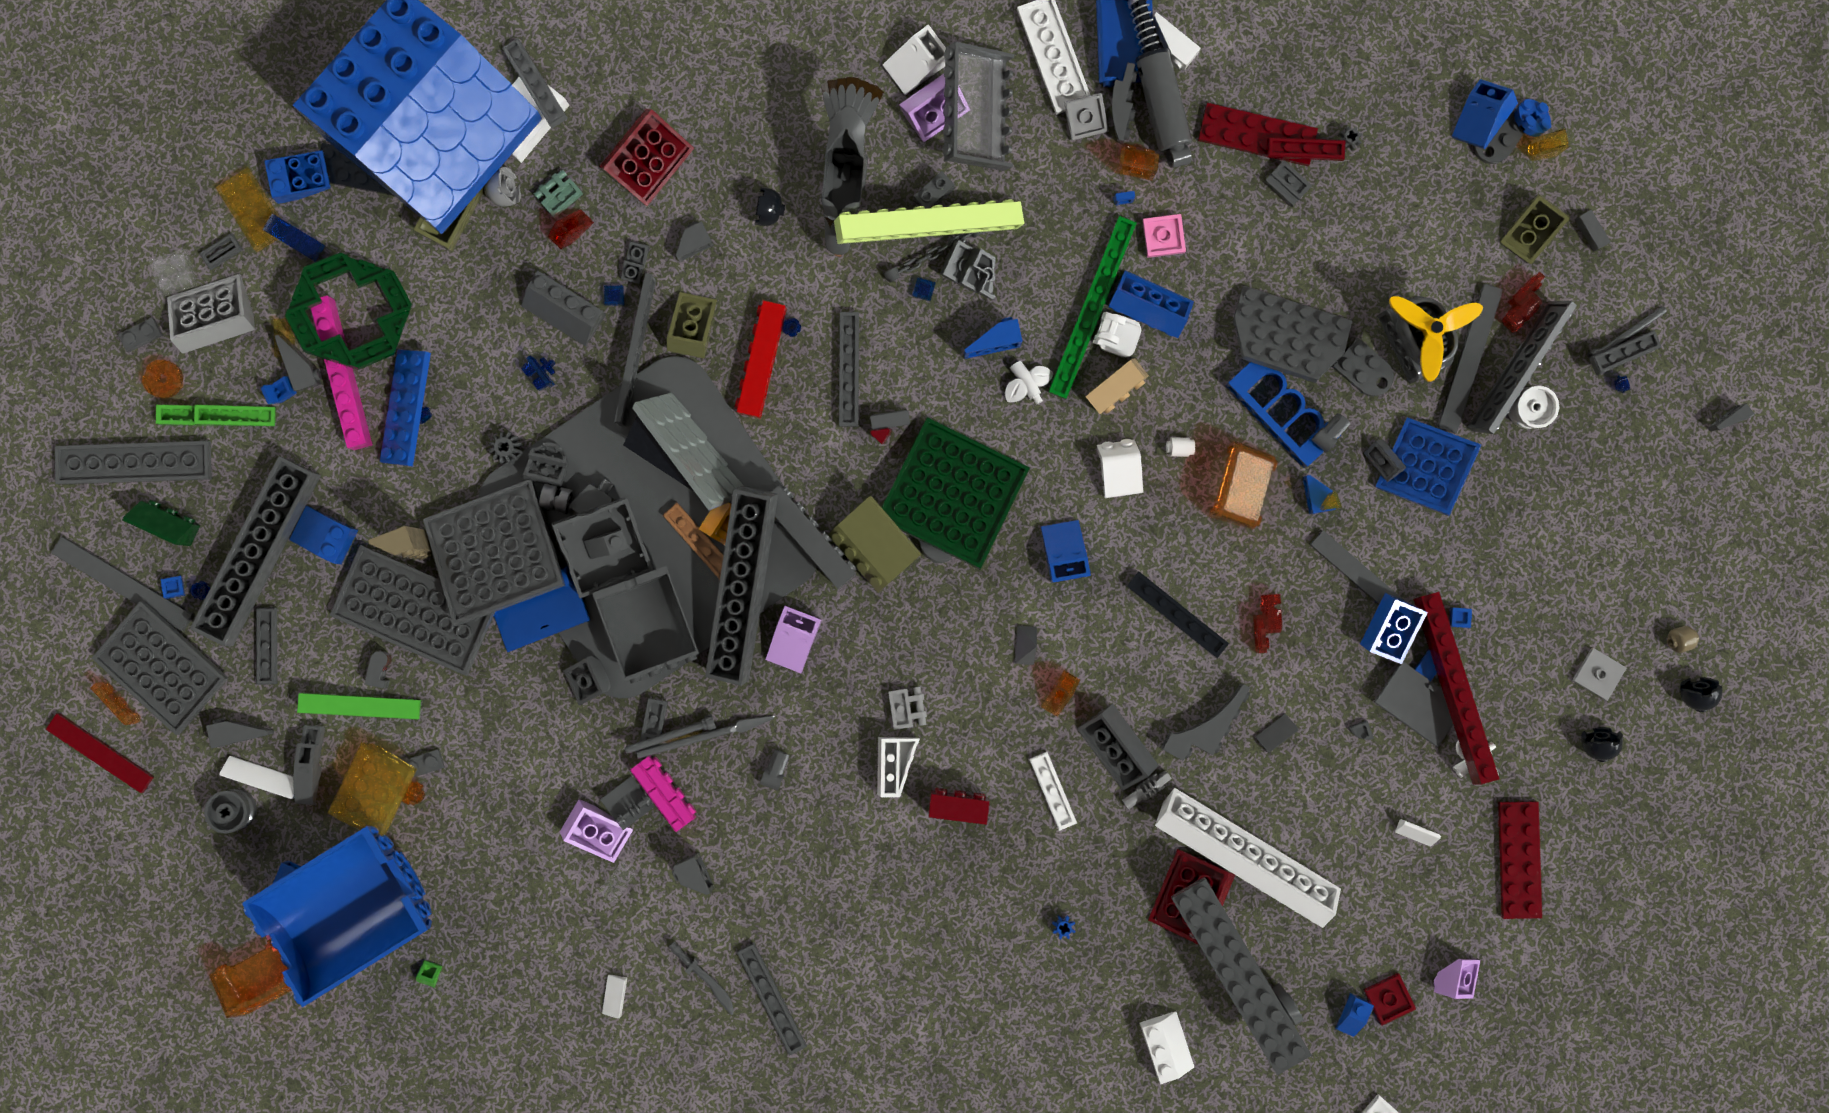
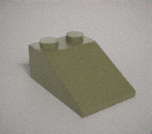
(1535, 228)
(691, 325)

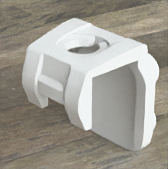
(1117, 334)

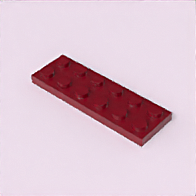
(1249, 131)
(1520, 860)

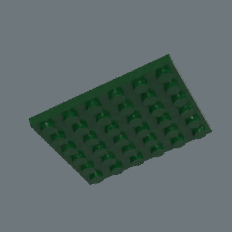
(954, 493)

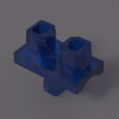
(533, 366)

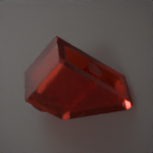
(569, 228)

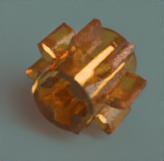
(414, 794)

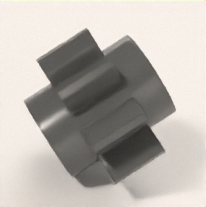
(1352, 133)

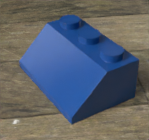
(1393, 628)

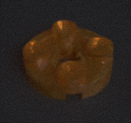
(153, 375)

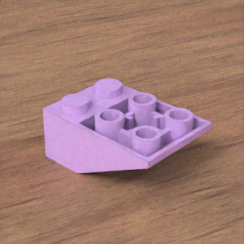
(793, 639)

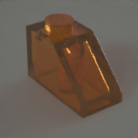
(1061, 693)

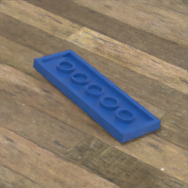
(405, 407)

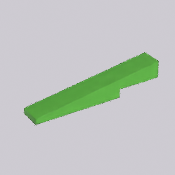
(215, 415)
(358, 706)

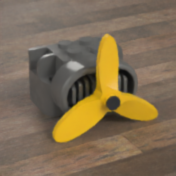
(1424, 334)

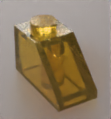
(1548, 145)

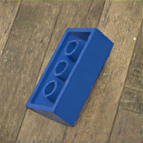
(1151, 304)

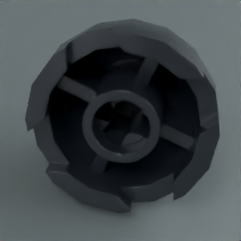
(769, 207)
(1701, 694)
(1605, 744)

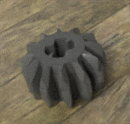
(508, 440)

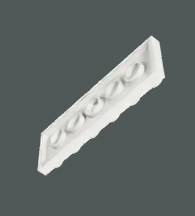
(1053, 52)

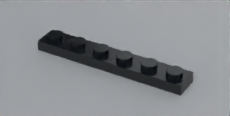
(1177, 614)

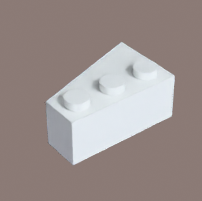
(893, 764)

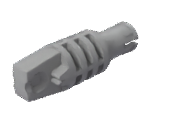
(1147, 789)

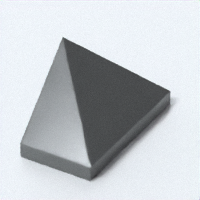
(1026, 645)

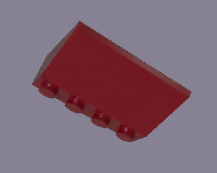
(646, 157)
(1183, 872)

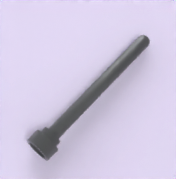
(1630, 332)
(706, 723)

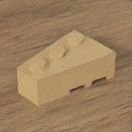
(1117, 386)

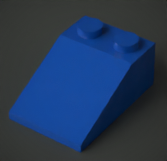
(1000, 338)
(323, 535)

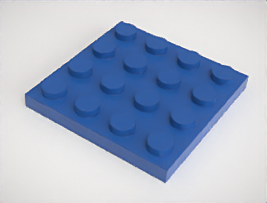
(1434, 464)

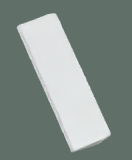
(258, 776)

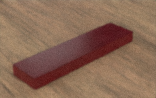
(1306, 149)

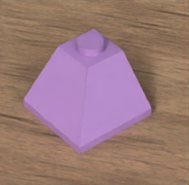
(1458, 979)

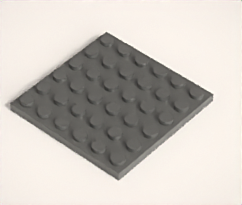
(493, 552)

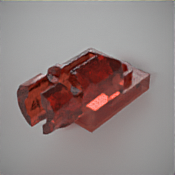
(1524, 304)
(1268, 622)

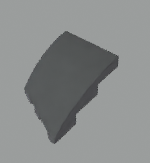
(970, 269)

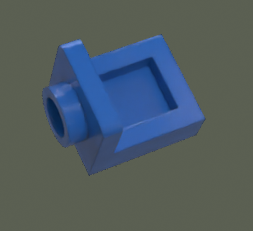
(278, 391)

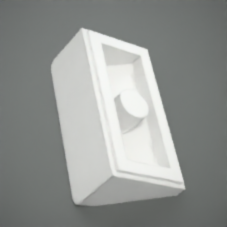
(1417, 833)
(614, 996)

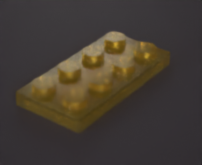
(249, 207)

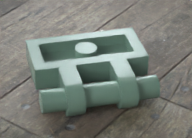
(560, 198)

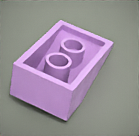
(594, 831)

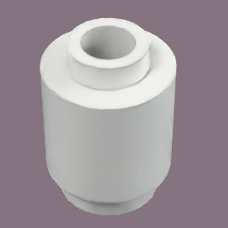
(1180, 447)

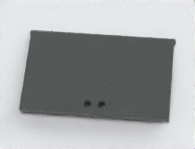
(1416, 704)

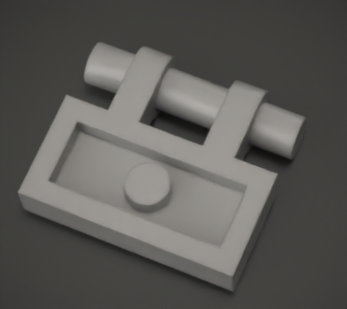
(901, 709)

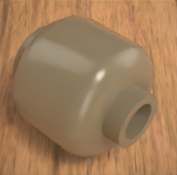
(1682, 639)

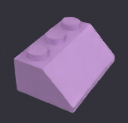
(926, 109)

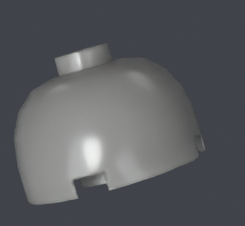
(502, 188)

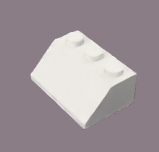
(1167, 1047)

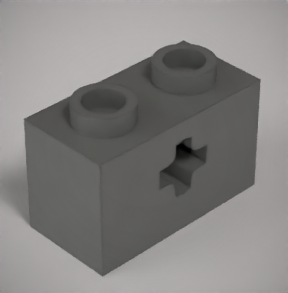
(934, 191)

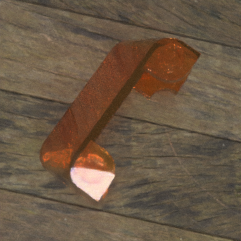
(1243, 486)
(250, 982)

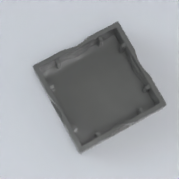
(601, 572)

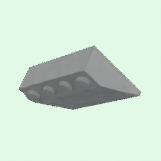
(209, 314)

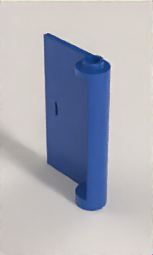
(1116, 40)
(554, 610)

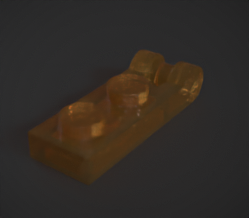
(115, 703)

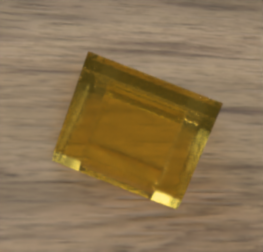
(1331, 502)

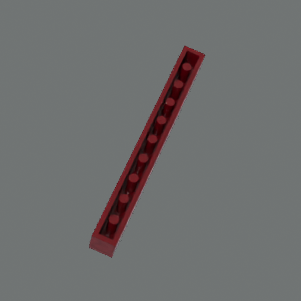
(1457, 690)

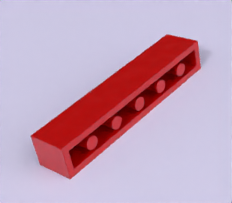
(761, 359)

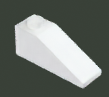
(1180, 46)

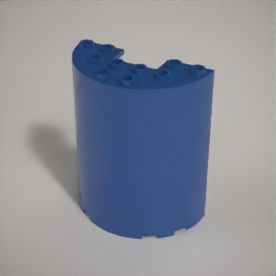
(340, 912)

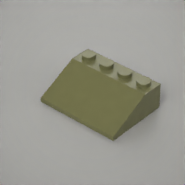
(874, 544)

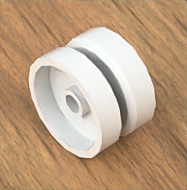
(1534, 408)

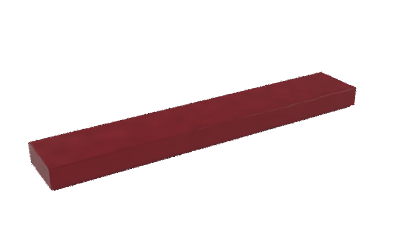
(99, 753)

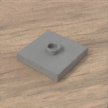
(1086, 116)
(1599, 674)

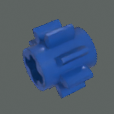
(1065, 932)

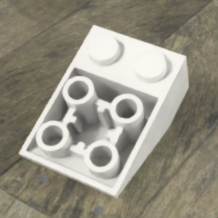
(916, 60)

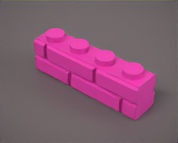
(663, 793)

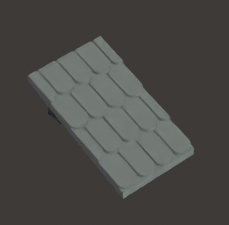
(679, 448)

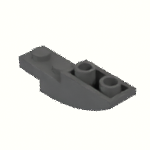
(1121, 109)
(306, 765)

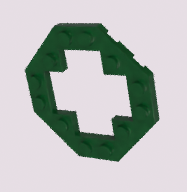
(335, 349)

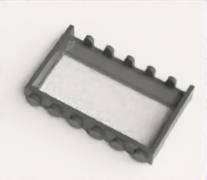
(976, 106)

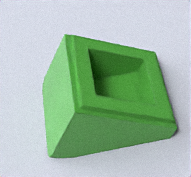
(428, 973)

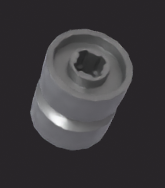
(555, 498)

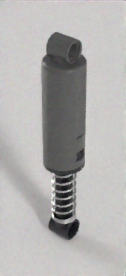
(1161, 90)

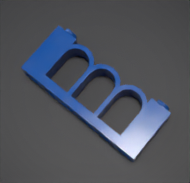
(1248, 377)

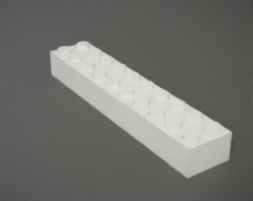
(1248, 857)

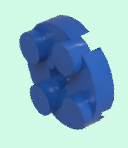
(1533, 117)

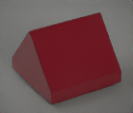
(881, 434)

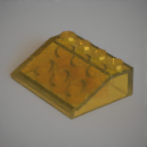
(372, 789)

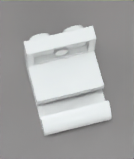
(1120, 468)

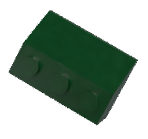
(163, 522)

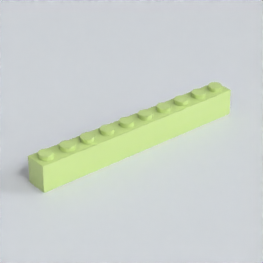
(928, 222)

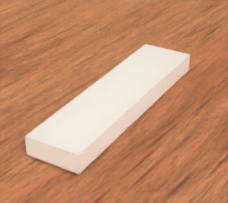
(1053, 791)

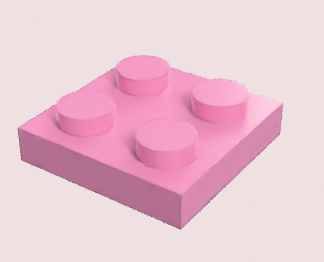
(1164, 235)

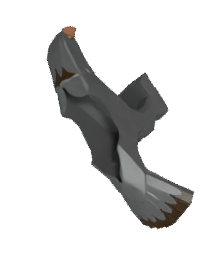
(849, 109)

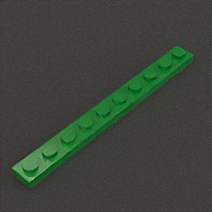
(1092, 307)

